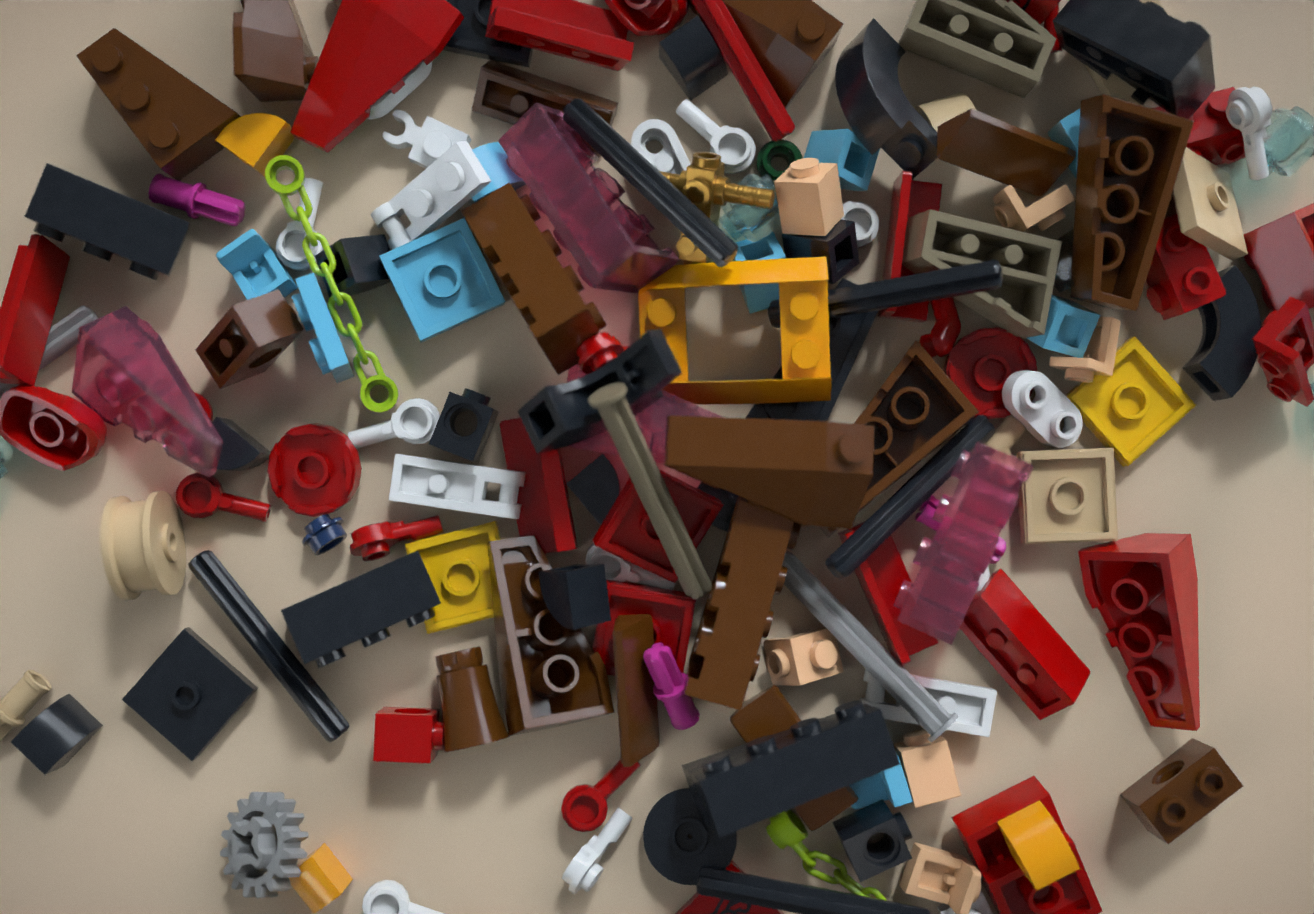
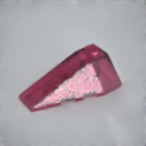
(134, 381)

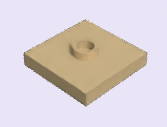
(1208, 206)
(1068, 497)

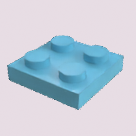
(442, 280)
(315, 315)

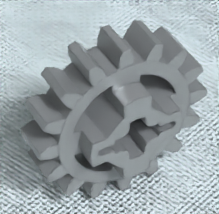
(264, 844)

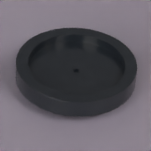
(670, 847)

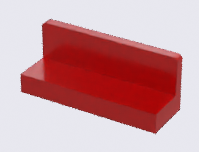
(562, 29)
(908, 199)
(29, 308)
(545, 494)
(881, 581)
(1024, 647)

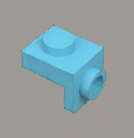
(255, 266)

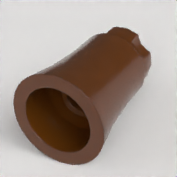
(468, 701)

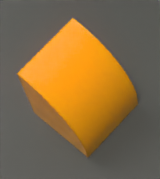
(256, 139)
(1038, 845)
(320, 879)

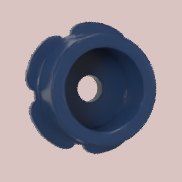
(324, 534)

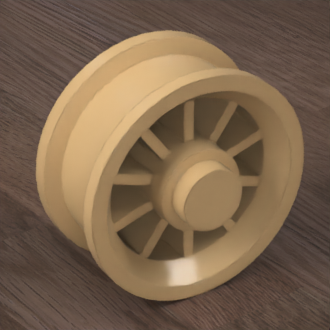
(143, 545)

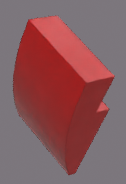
(1000, 873)

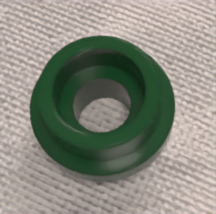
(776, 149)

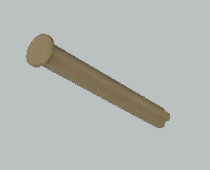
(651, 488)

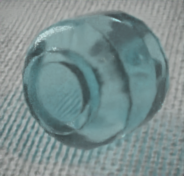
(1289, 140)
(749, 220)

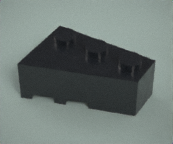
(1142, 47)
(106, 222)
(362, 609)

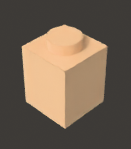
(809, 197)
(927, 768)

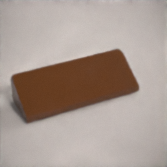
(510, 92)
(1002, 152)
(634, 688)
(770, 714)

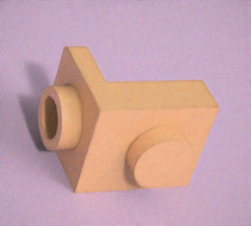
(1044, 212)
(1098, 357)
(802, 657)
(941, 877)

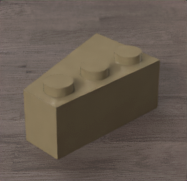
(981, 39)
(1027, 263)

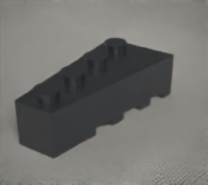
(790, 767)

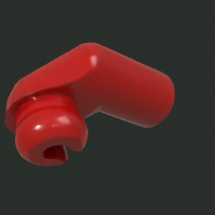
(945, 330)

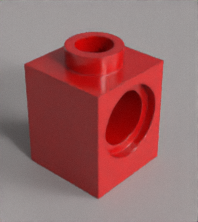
(407, 735)

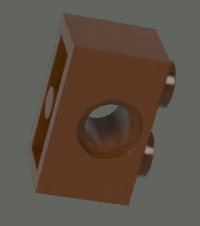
(249, 338)
(1181, 790)

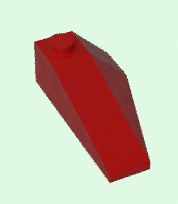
(364, 58)
(1151, 610)

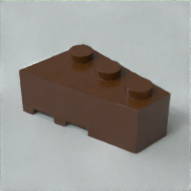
(159, 104)

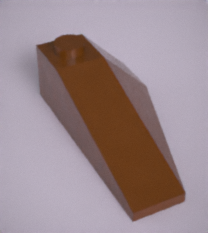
(785, 38)
(272, 50)
(794, 467)
(544, 668)

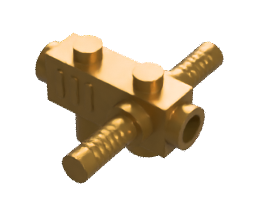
(709, 190)

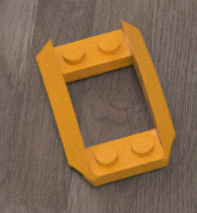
(802, 328)

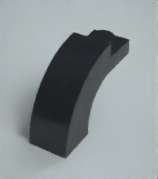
(876, 104)
(1226, 344)
(562, 412)

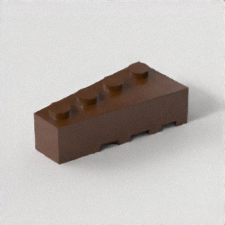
(1122, 196)
(533, 275)
(911, 419)
(739, 604)

